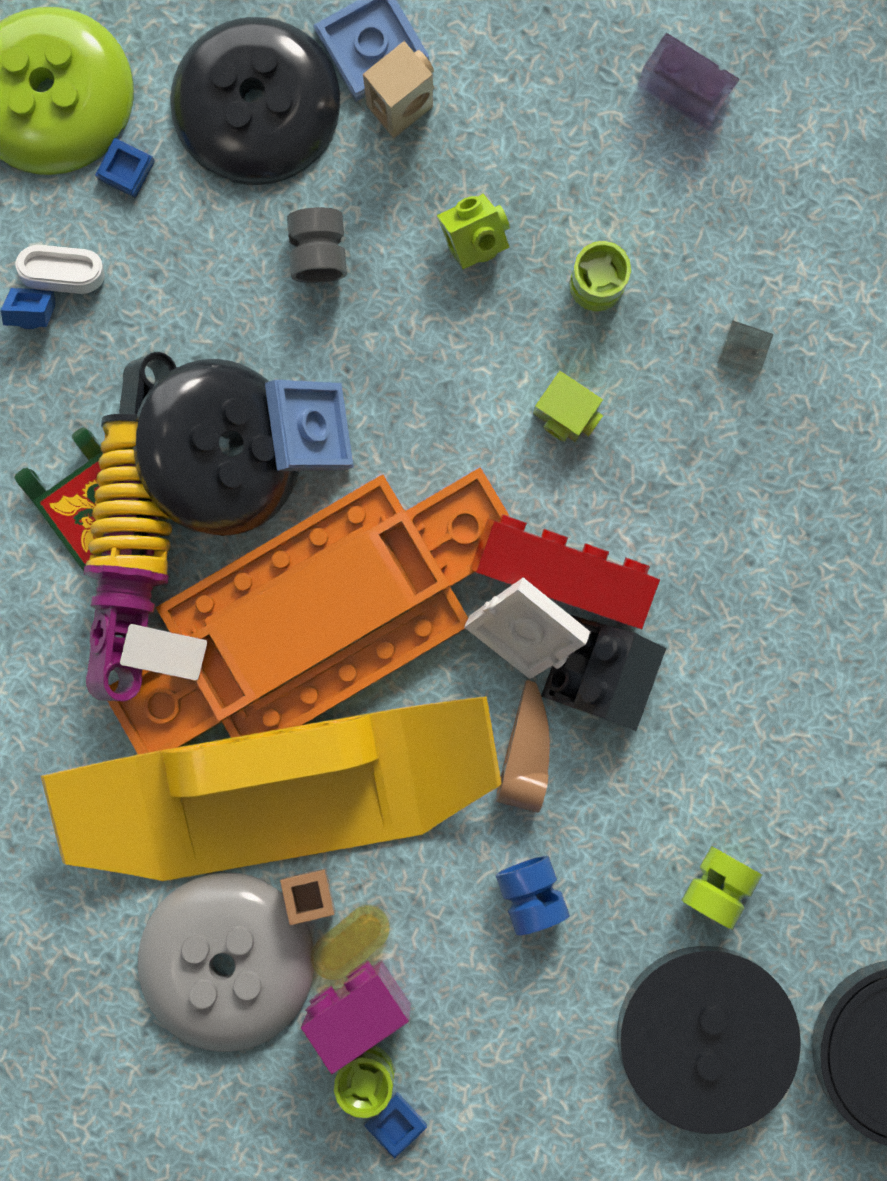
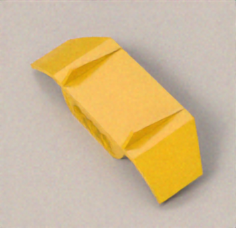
(275, 792)

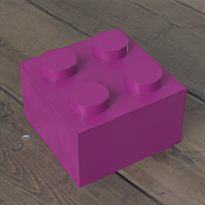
(356, 1015)

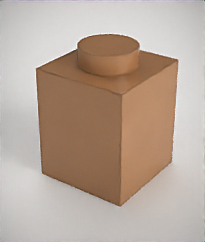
(308, 896)

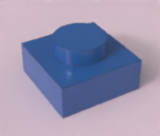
(28, 308)

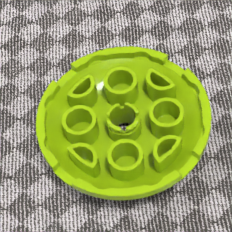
(82, 109)

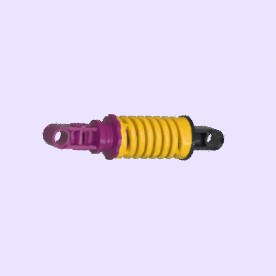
(127, 547)

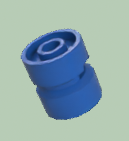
(532, 895)

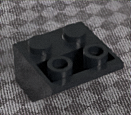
(607, 675)

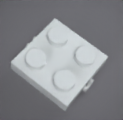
(527, 629)

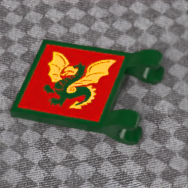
(71, 501)

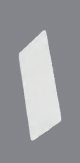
(163, 652)

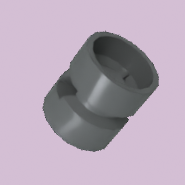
(316, 238)

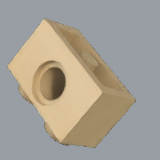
(399, 88)

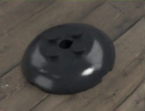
(262, 138)
(181, 452)

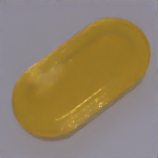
(350, 942)

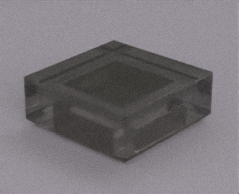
(745, 348)

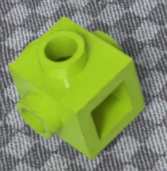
(474, 230)

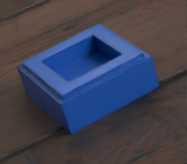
(125, 167)
(396, 1125)

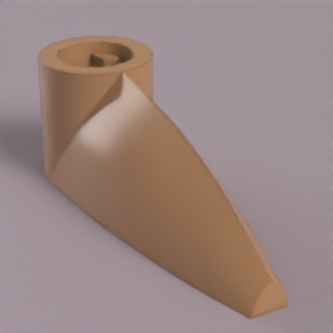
(527, 756)

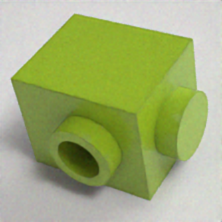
(568, 408)

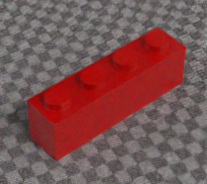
(566, 573)

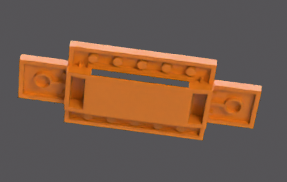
(308, 600)

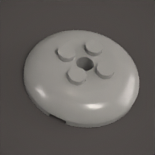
(232, 917)

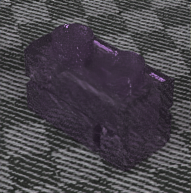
(687, 81)

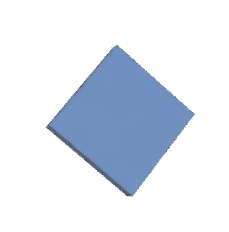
(363, 36)
(308, 426)

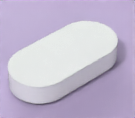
(60, 269)

